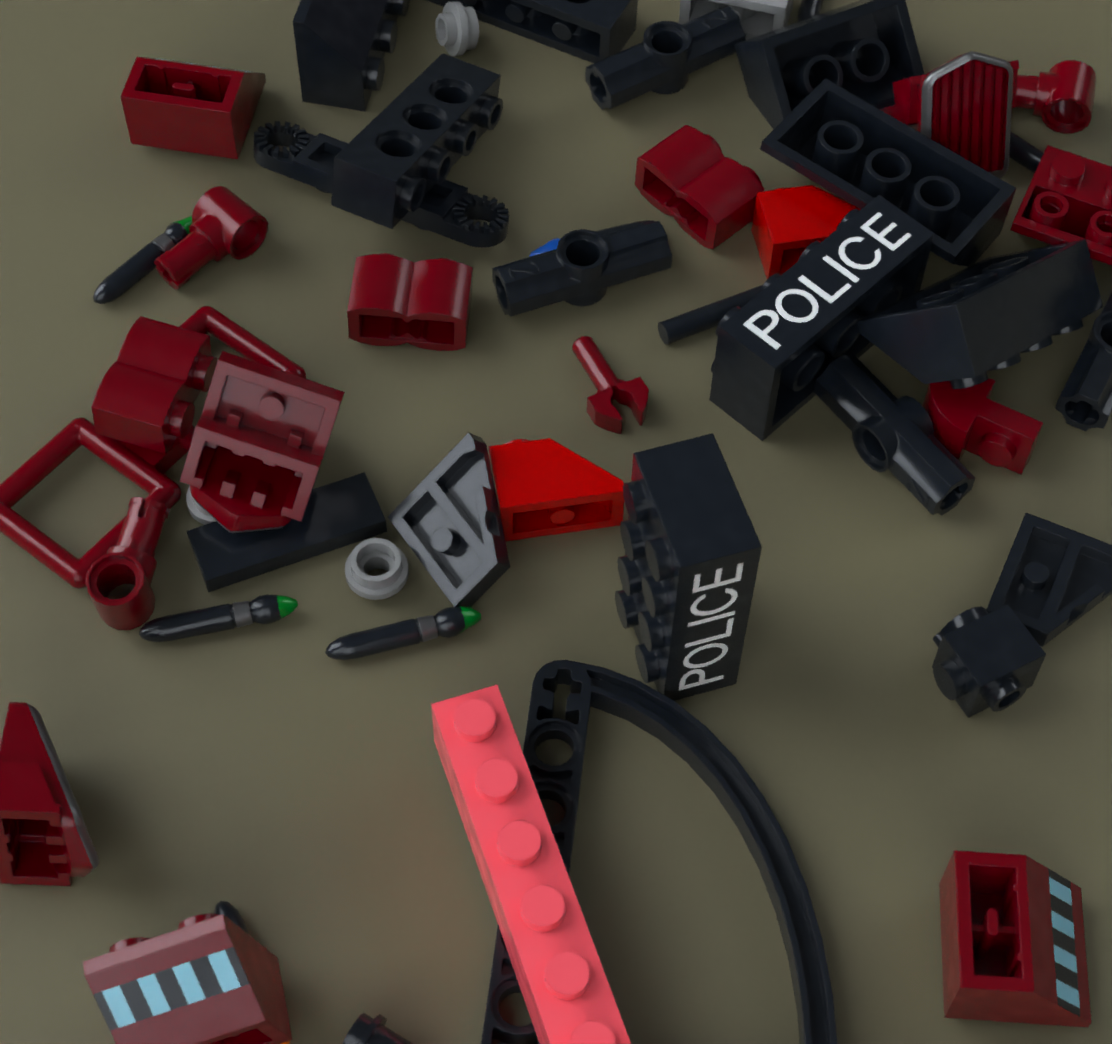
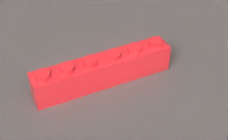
(524, 873)

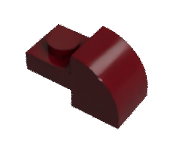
(974, 423)

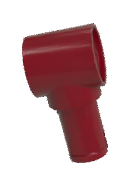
(1060, 96)
(219, 227)
(129, 563)

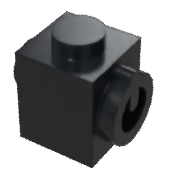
(986, 659)

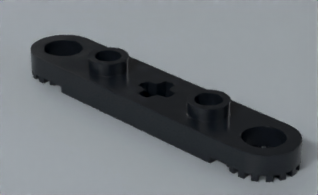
(444, 209)

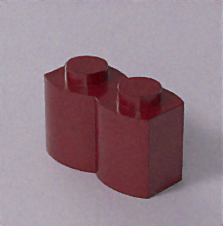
(698, 186)
(410, 302)
(154, 385)

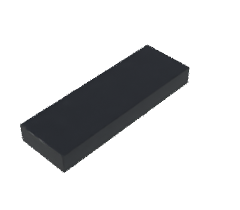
(333, 519)

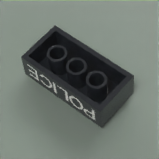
(809, 314)
(686, 567)

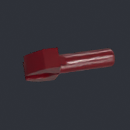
(609, 388)

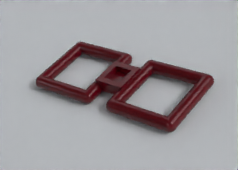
(134, 462)

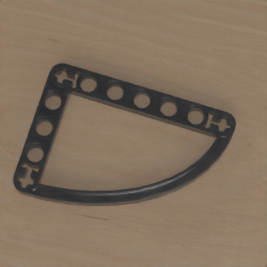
(721, 772)

